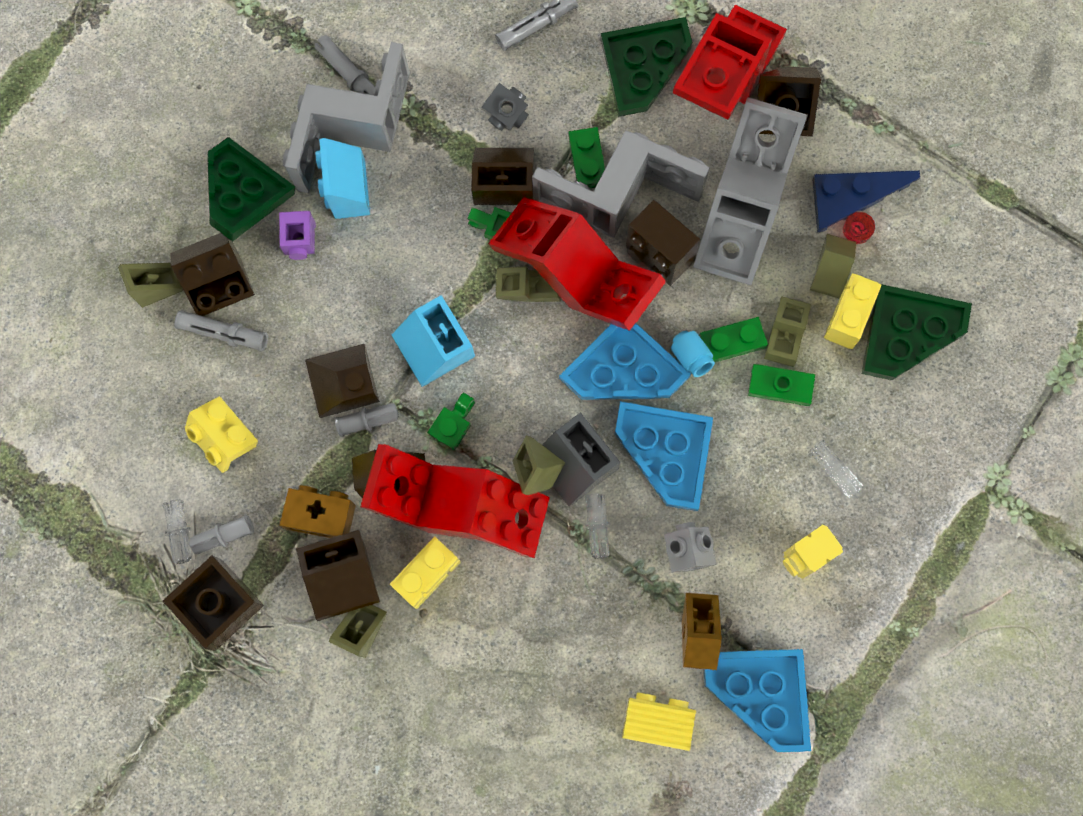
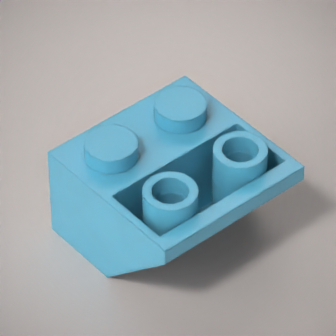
(343, 179)
(432, 341)

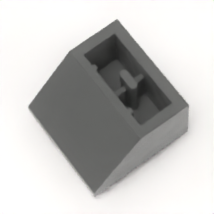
(585, 458)

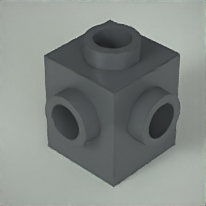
(503, 96)

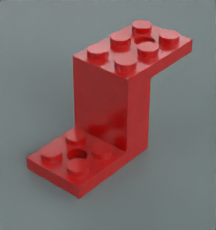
(729, 61)
(577, 263)
(455, 501)

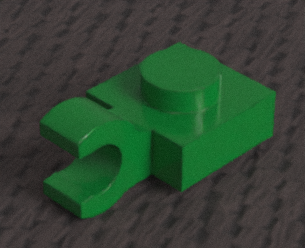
(492, 223)
(451, 425)

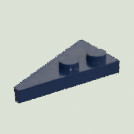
(846, 193)

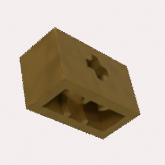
(299, 516)
(701, 631)

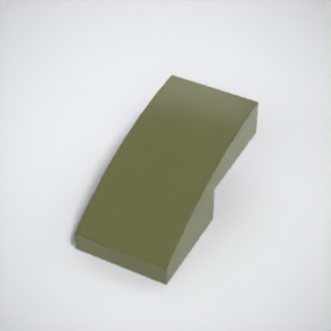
(523, 285)
(787, 331)

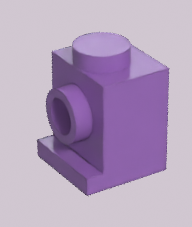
(297, 225)

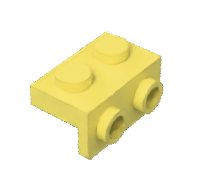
(219, 433)

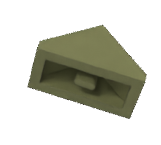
(833, 266)
(149, 281)
(536, 466)
(359, 630)

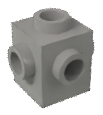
(689, 548)

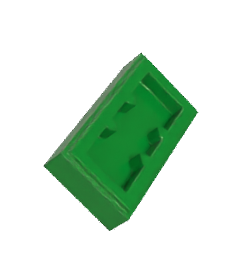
(781, 385)

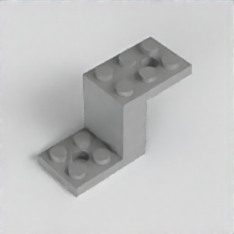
(347, 118)
(631, 163)
(749, 191)

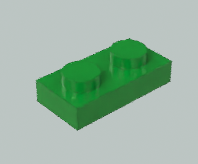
(587, 156)
(735, 339)

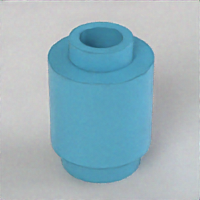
(692, 353)

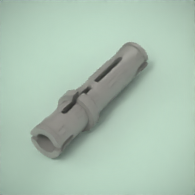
(525, 27)
(356, 79)
(233, 333)

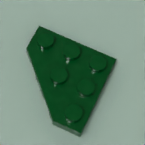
(643, 61)
(241, 189)
(910, 329)

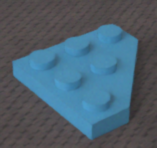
(624, 367)
(668, 450)
(766, 694)

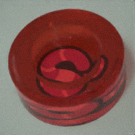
(859, 227)

